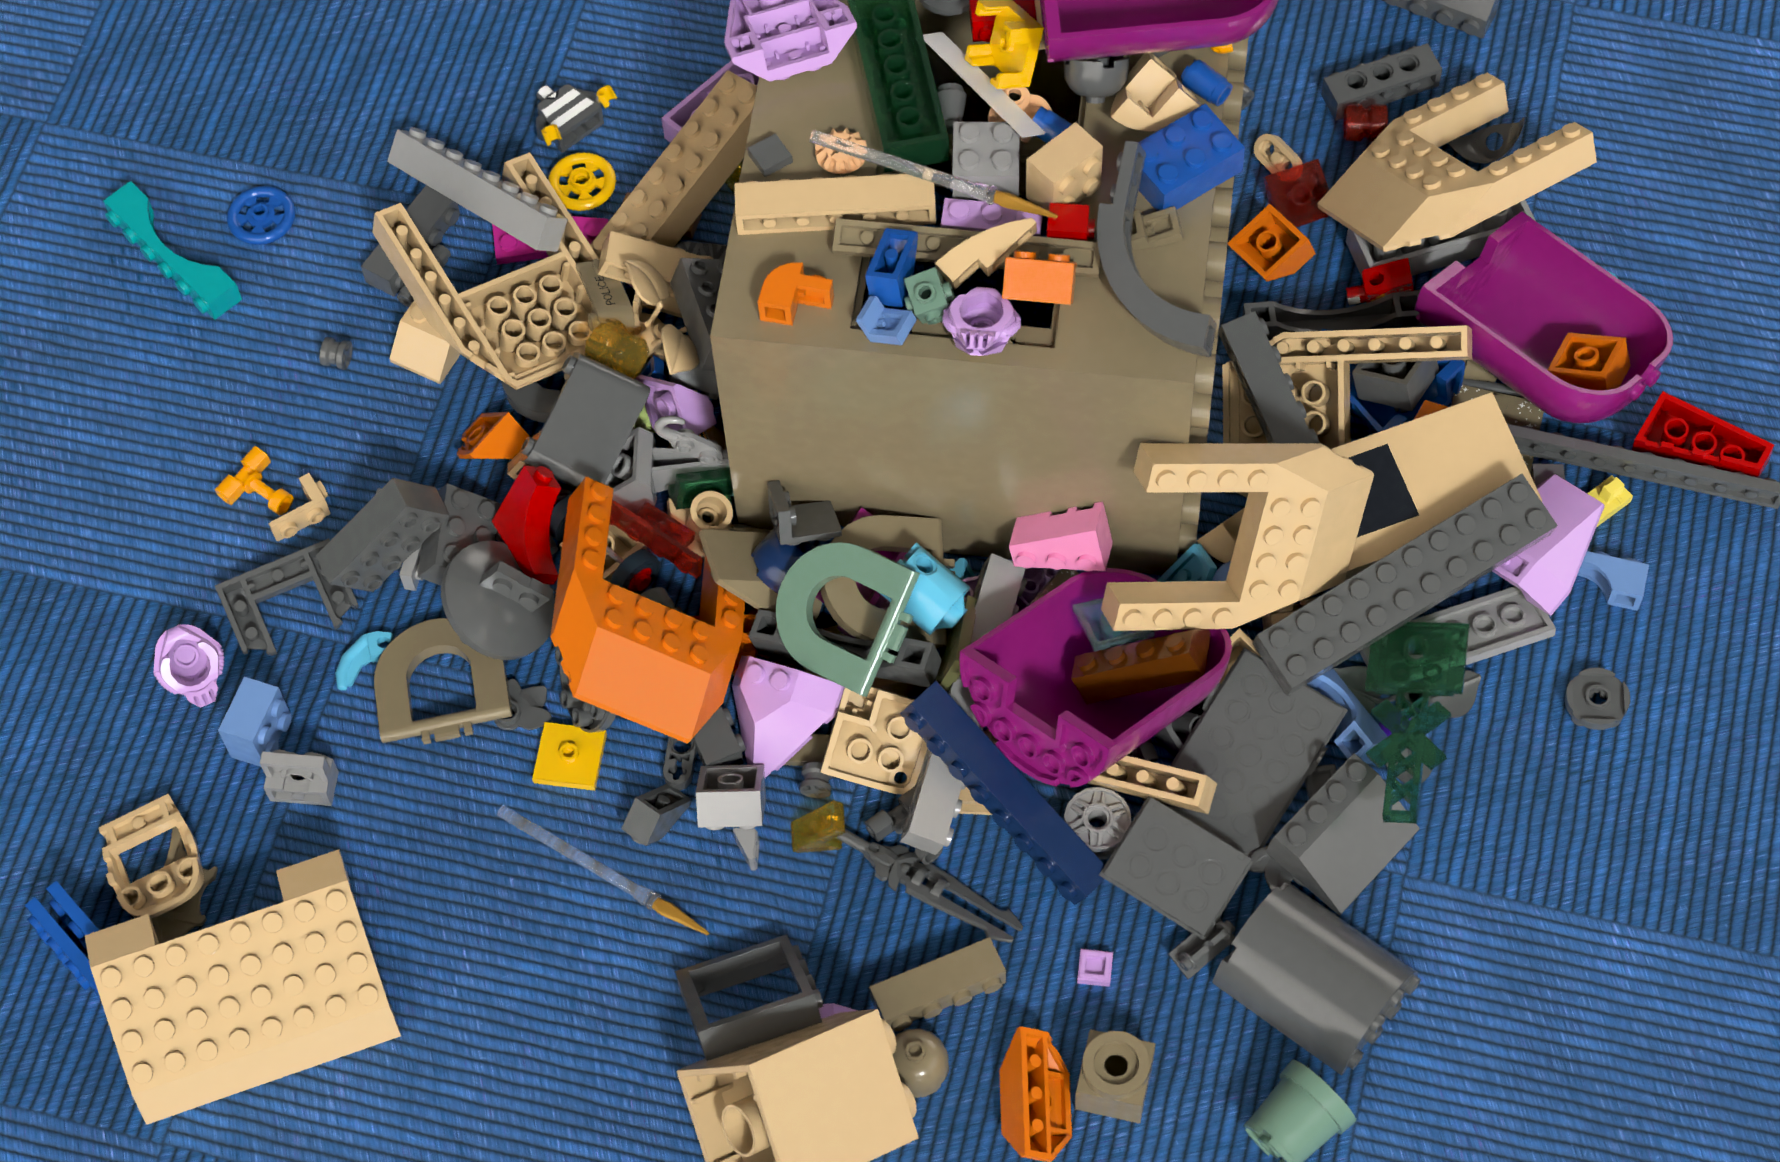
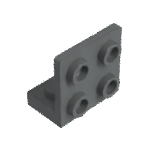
(802, 521)

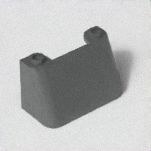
(587, 422)

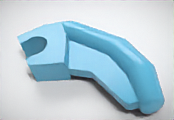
(361, 653)

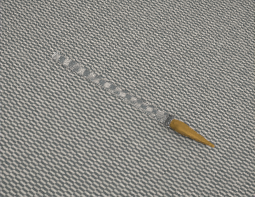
(975, 189)
(640, 893)

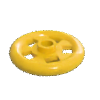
(592, 163)

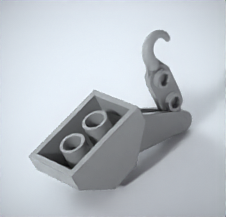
(646, 470)

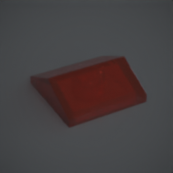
(1297, 192)

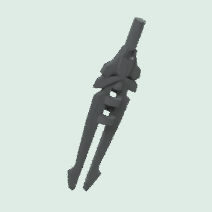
(899, 865)

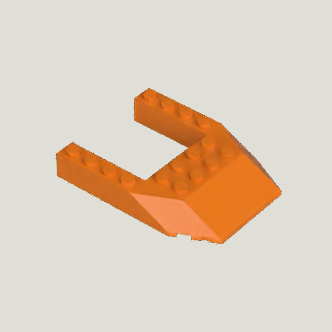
(633, 650)

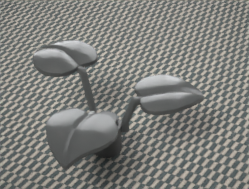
(1458, 705)

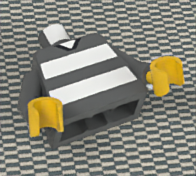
(570, 114)

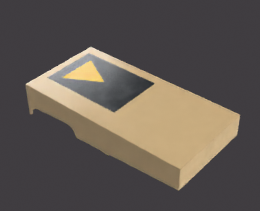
(1430, 473)

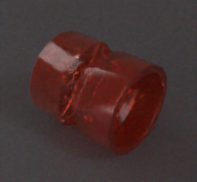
(1364, 122)

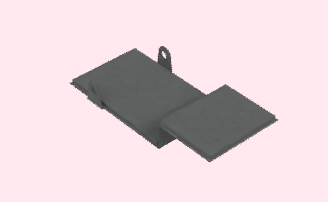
(1259, 755)

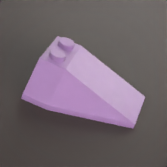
(786, 35)

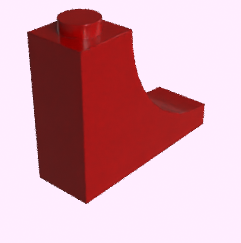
(525, 522)

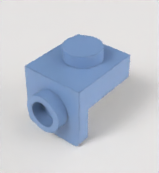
(885, 324)

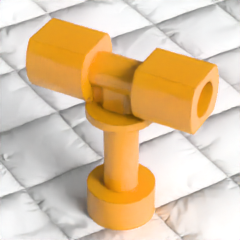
(250, 480)

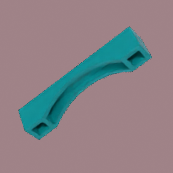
(207, 284)

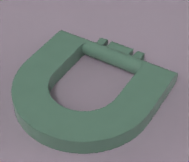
(796, 603)

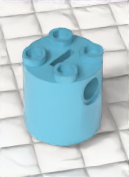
(938, 593)

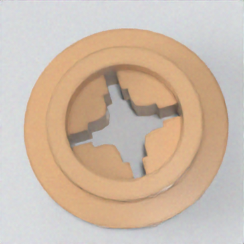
(839, 162)

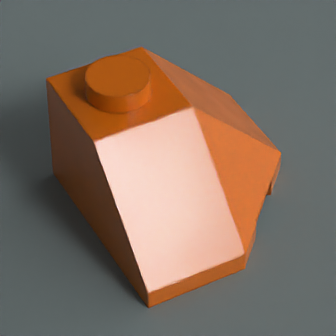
(492, 437)

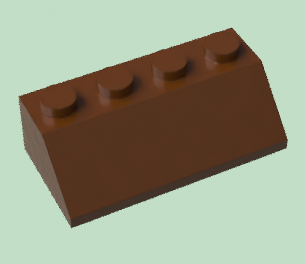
(1141, 666)

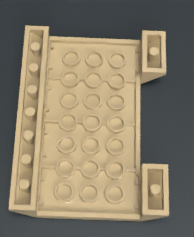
(243, 994)

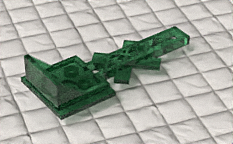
(1395, 673)

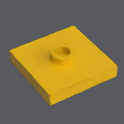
(569, 757)

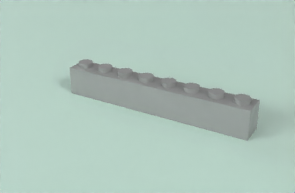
(478, 189)

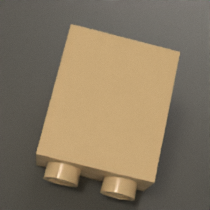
(804, 1096)

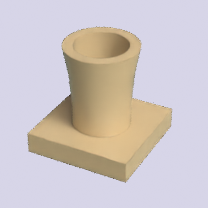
(707, 511)

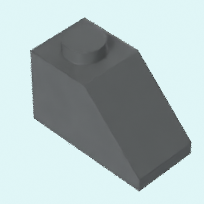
(655, 814)

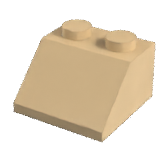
(421, 347)

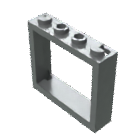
(758, 1023)

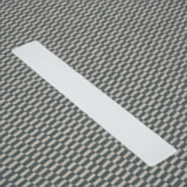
(981, 85)

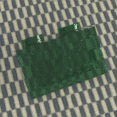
(691, 484)

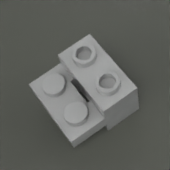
(283, 769)

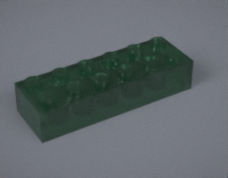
(899, 81)

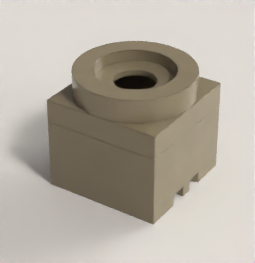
(1115, 1075)

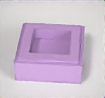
(1095, 967)

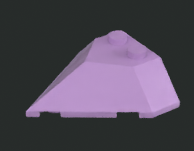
(780, 709)

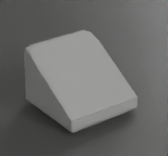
(749, 845)

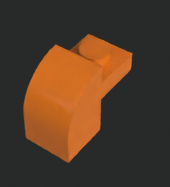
(787, 288)

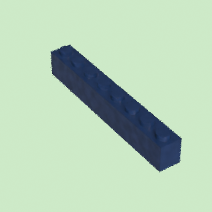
(1004, 793)

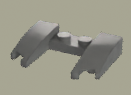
(255, 586)

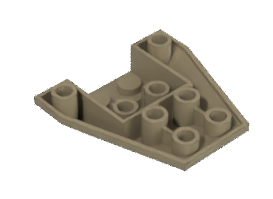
(734, 567)

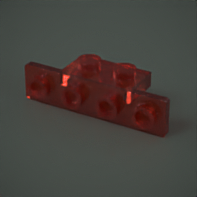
(659, 533)

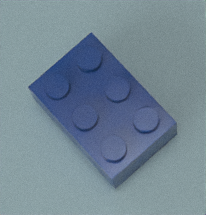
(1189, 159)

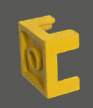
(1011, 46)

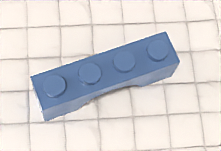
(1618, 578)
(1358, 729)

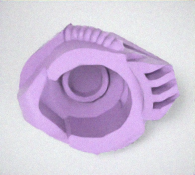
(981, 321)
(189, 663)

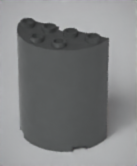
(1314, 977)

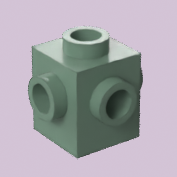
(928, 295)

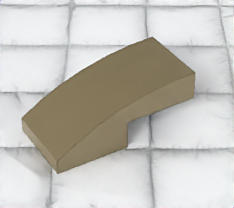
(1155, 228)

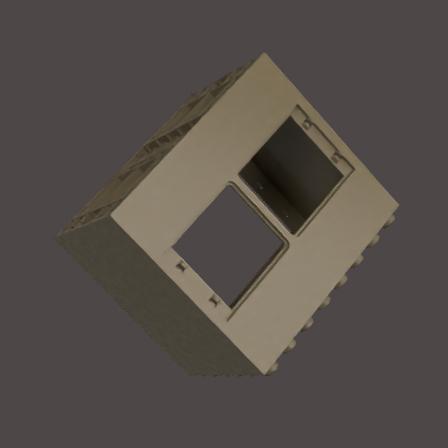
(952, 430)

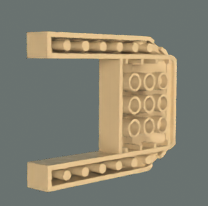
(1414, 190)
(514, 324)
(1321, 374)
(1290, 540)

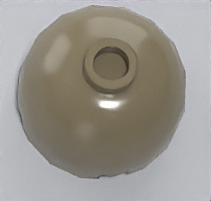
(921, 1061)

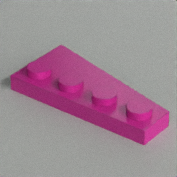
(510, 249)

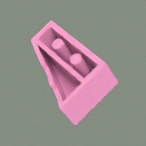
(1063, 540)

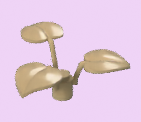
(652, 289)

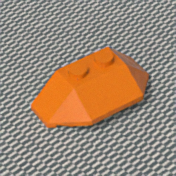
(1035, 1096)

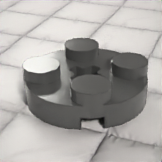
(1593, 715)

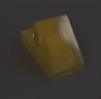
(819, 829)

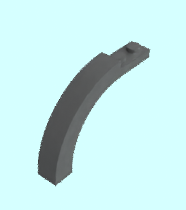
(1171, 324)

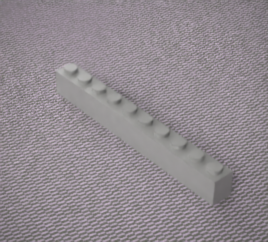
(937, 791)

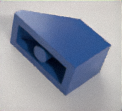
(890, 265)

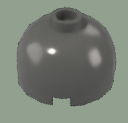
(1097, 77)

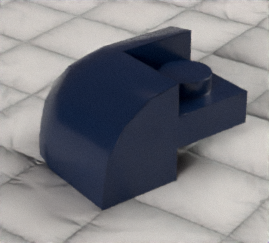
(776, 559)

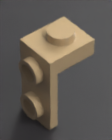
(305, 515)

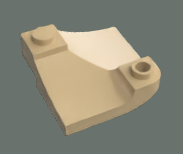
(874, 742)

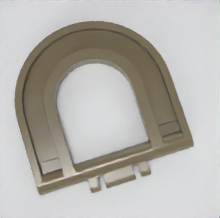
(882, 534)
(394, 676)

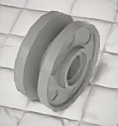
(1101, 805)

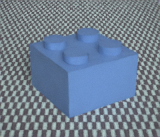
(254, 721)

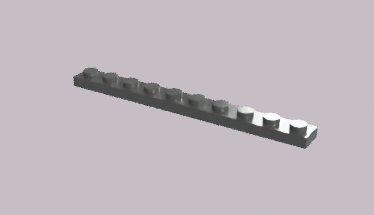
(1646, 466)

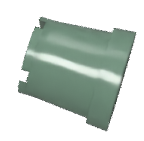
(1298, 1115)

